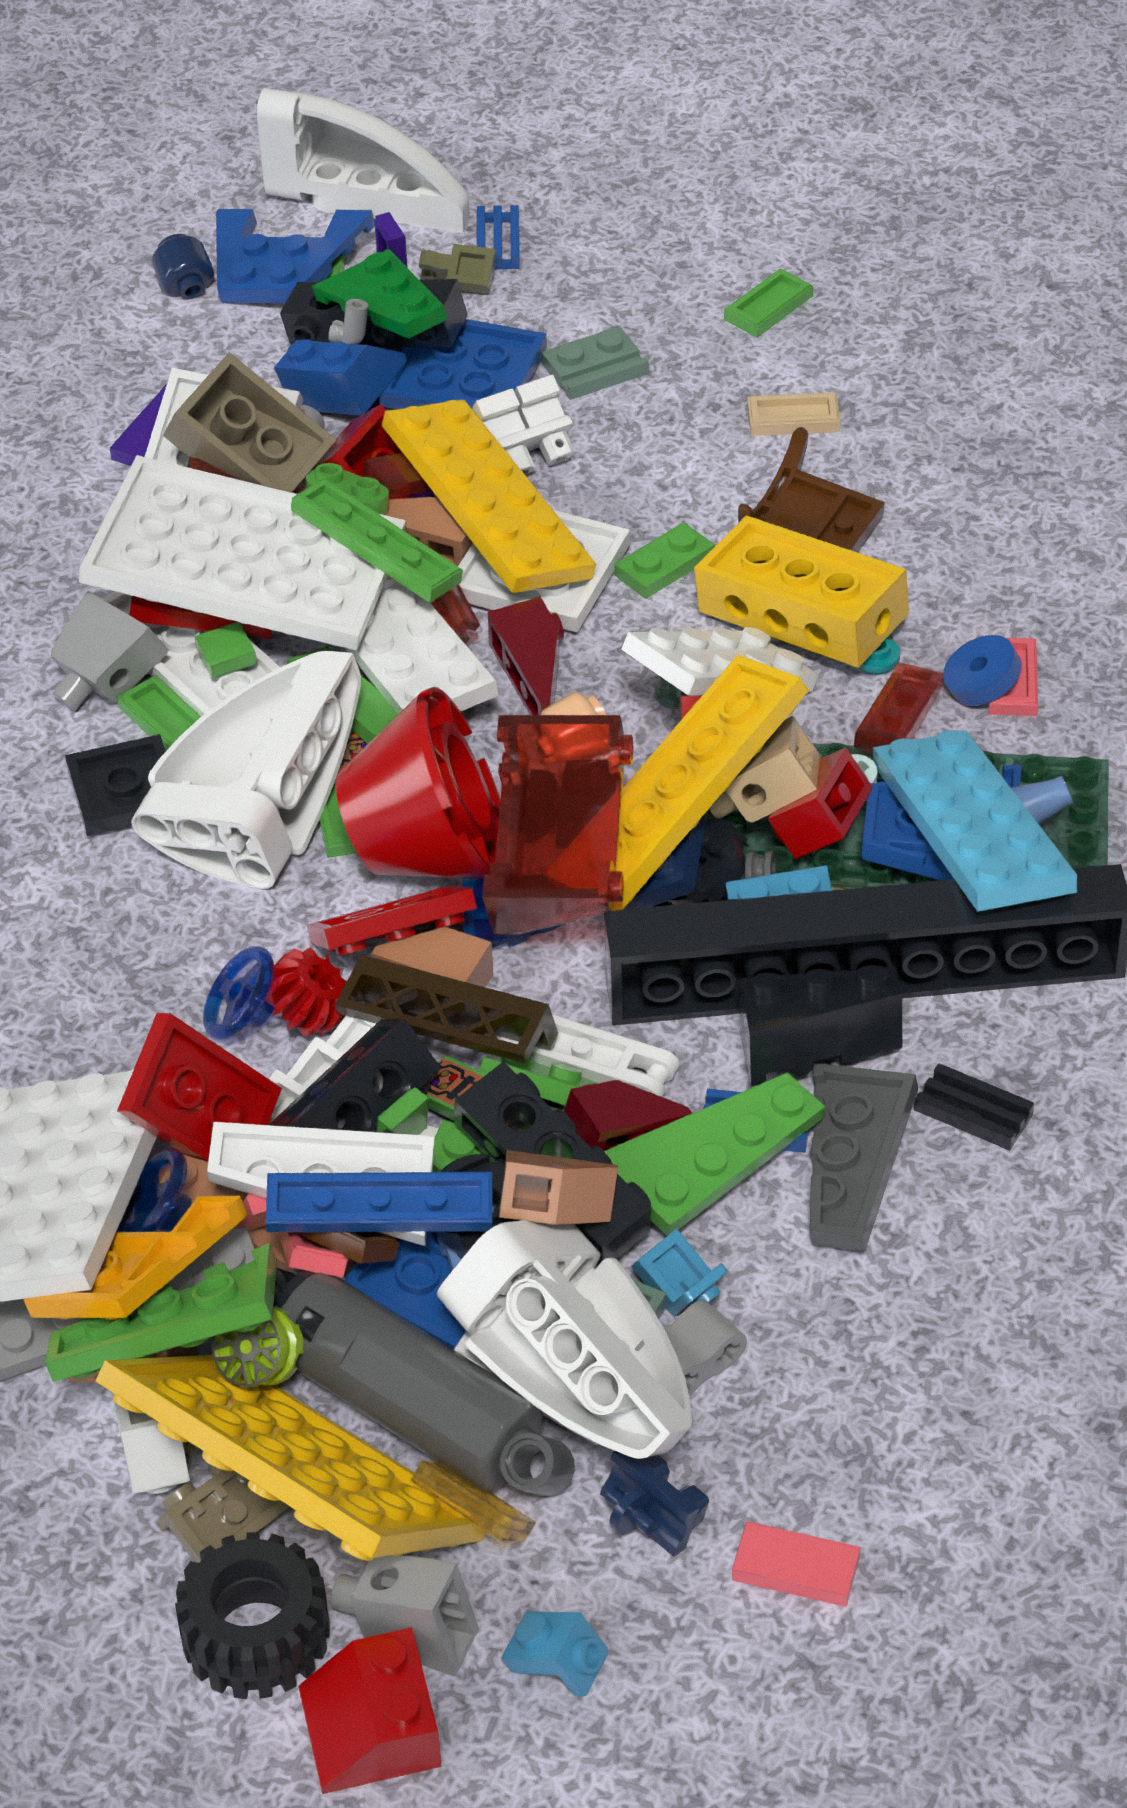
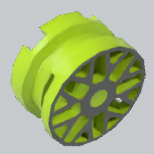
(259, 1355)

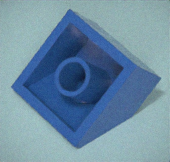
(338, 375)

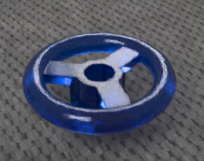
(243, 996)
(158, 1204)

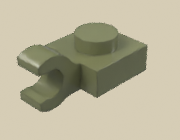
(468, 264)

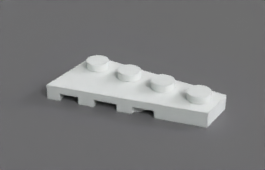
(247, 1152)

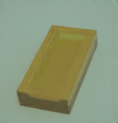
(478, 1506)

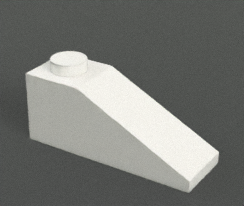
(152, 1458)

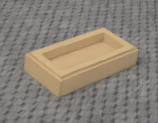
(787, 412)

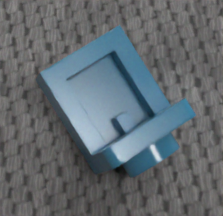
(679, 1272)
(558, 1646)

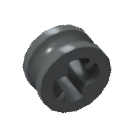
(760, 866)

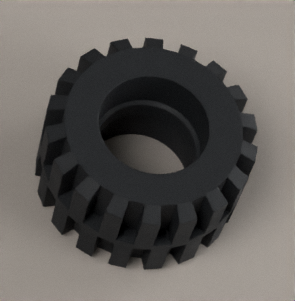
(262, 1653)

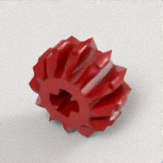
(306, 992)

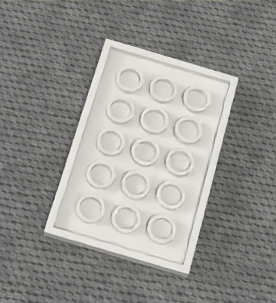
(231, 555)
(64, 1181)

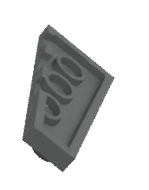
(855, 1149)

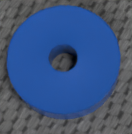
(982, 670)

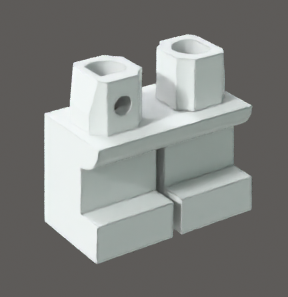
(528, 421)

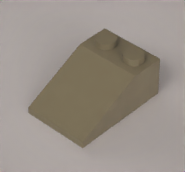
(248, 429)

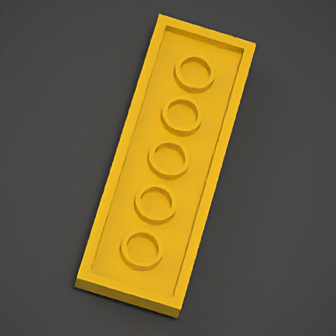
(489, 496)
(699, 764)

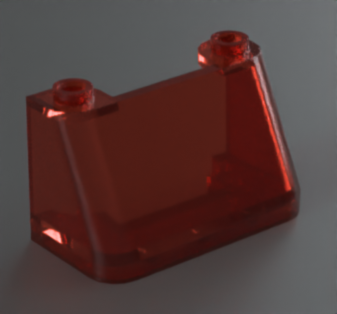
(557, 821)

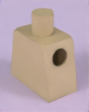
(774, 776)

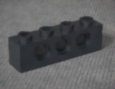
(311, 320)
(386, 1047)
(509, 1097)

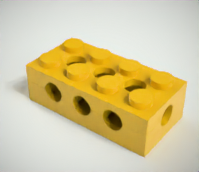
(802, 590)

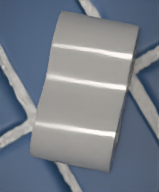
(704, 1343)

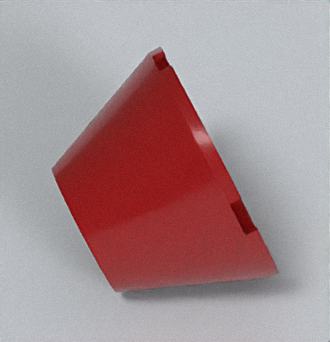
(420, 797)

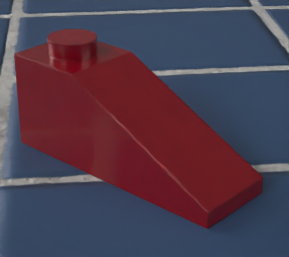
(527, 648)

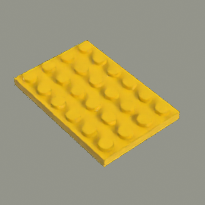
(290, 1455)

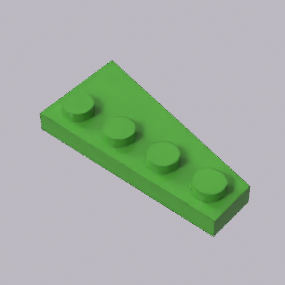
(714, 1149)
(170, 1318)

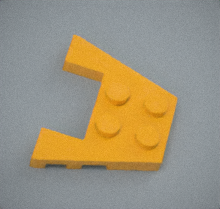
(144, 1262)

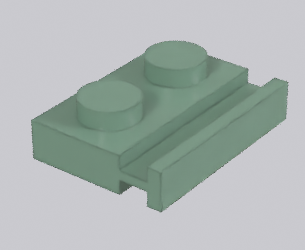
(595, 362)

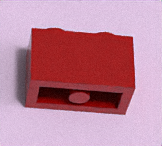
(826, 812)

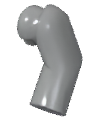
(354, 324)

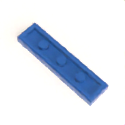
(379, 1202)

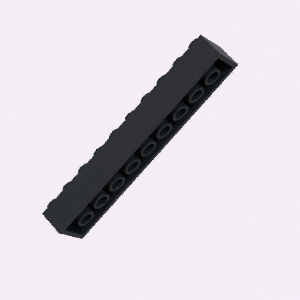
(691, 956)

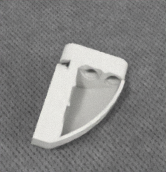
(353, 162)
(254, 772)
(571, 1335)

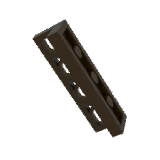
(448, 1001)

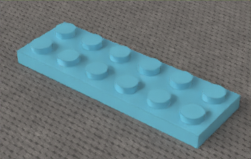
(974, 820)

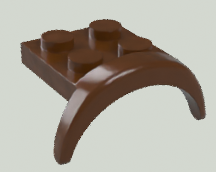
(814, 504)

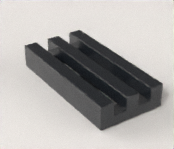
(978, 1100)

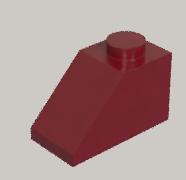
(618, 1112)

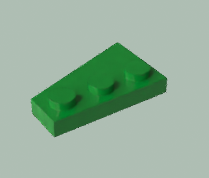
(391, 290)

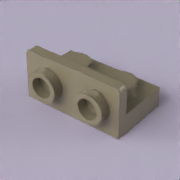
(216, 1511)

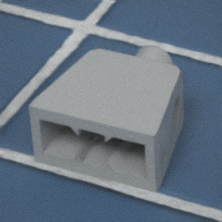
(103, 652)
(415, 1594)

